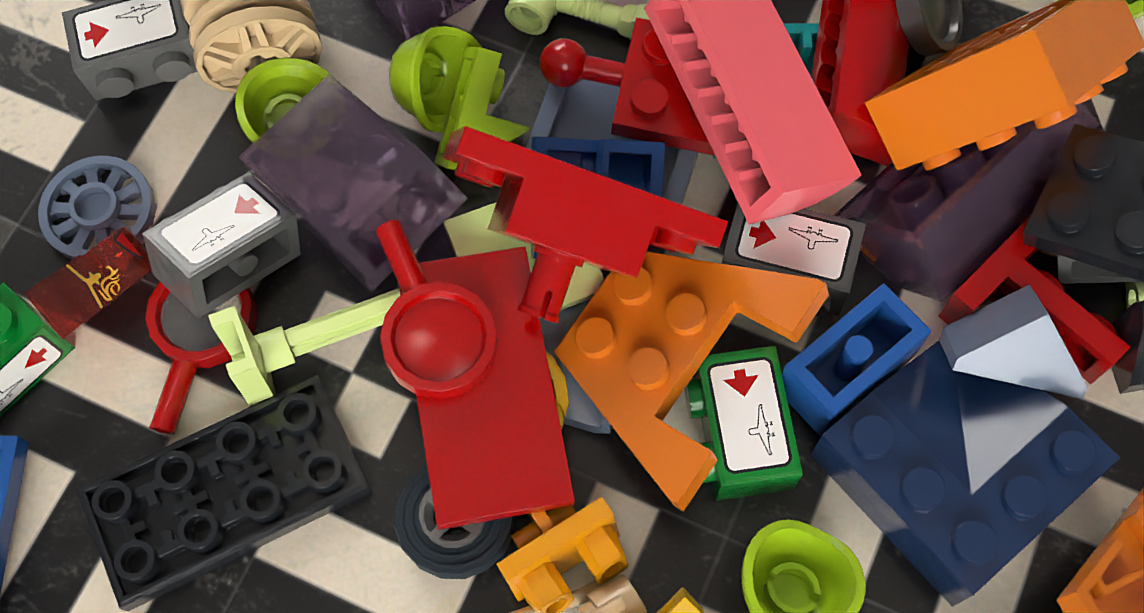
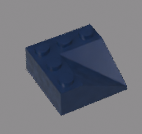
(960, 467)

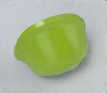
(426, 72)
(272, 91)
(801, 571)

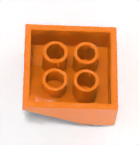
(1005, 79)

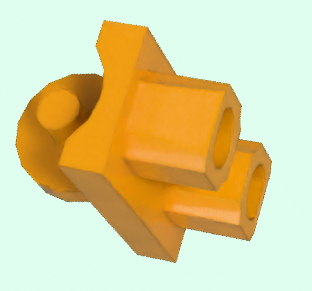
(556, 544)

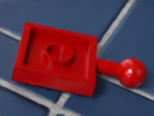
(650, 95)

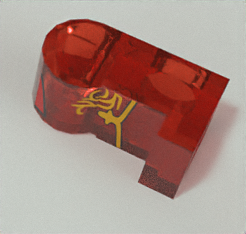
(91, 282)

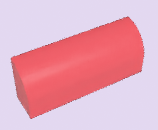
(754, 103)

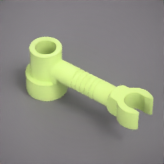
(535, 15)

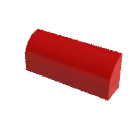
(856, 58)

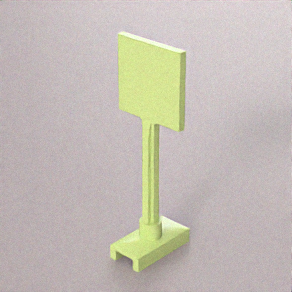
(260, 354)

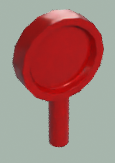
(437, 333)

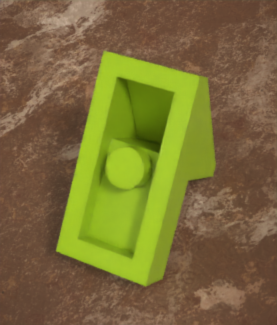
(477, 86)

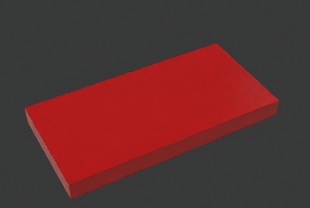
(502, 440)

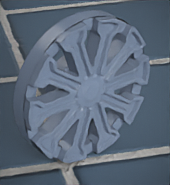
(95, 205)

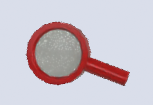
(190, 345)

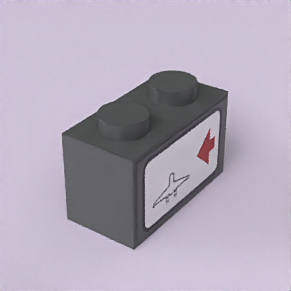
(128, 45)
(222, 244)
(800, 245)

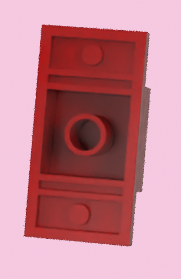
(573, 216)

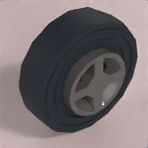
(445, 555)

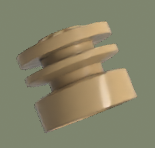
(241, 34)

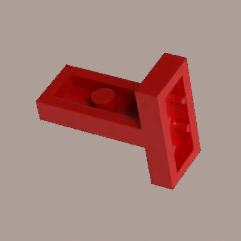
(1086, 335)

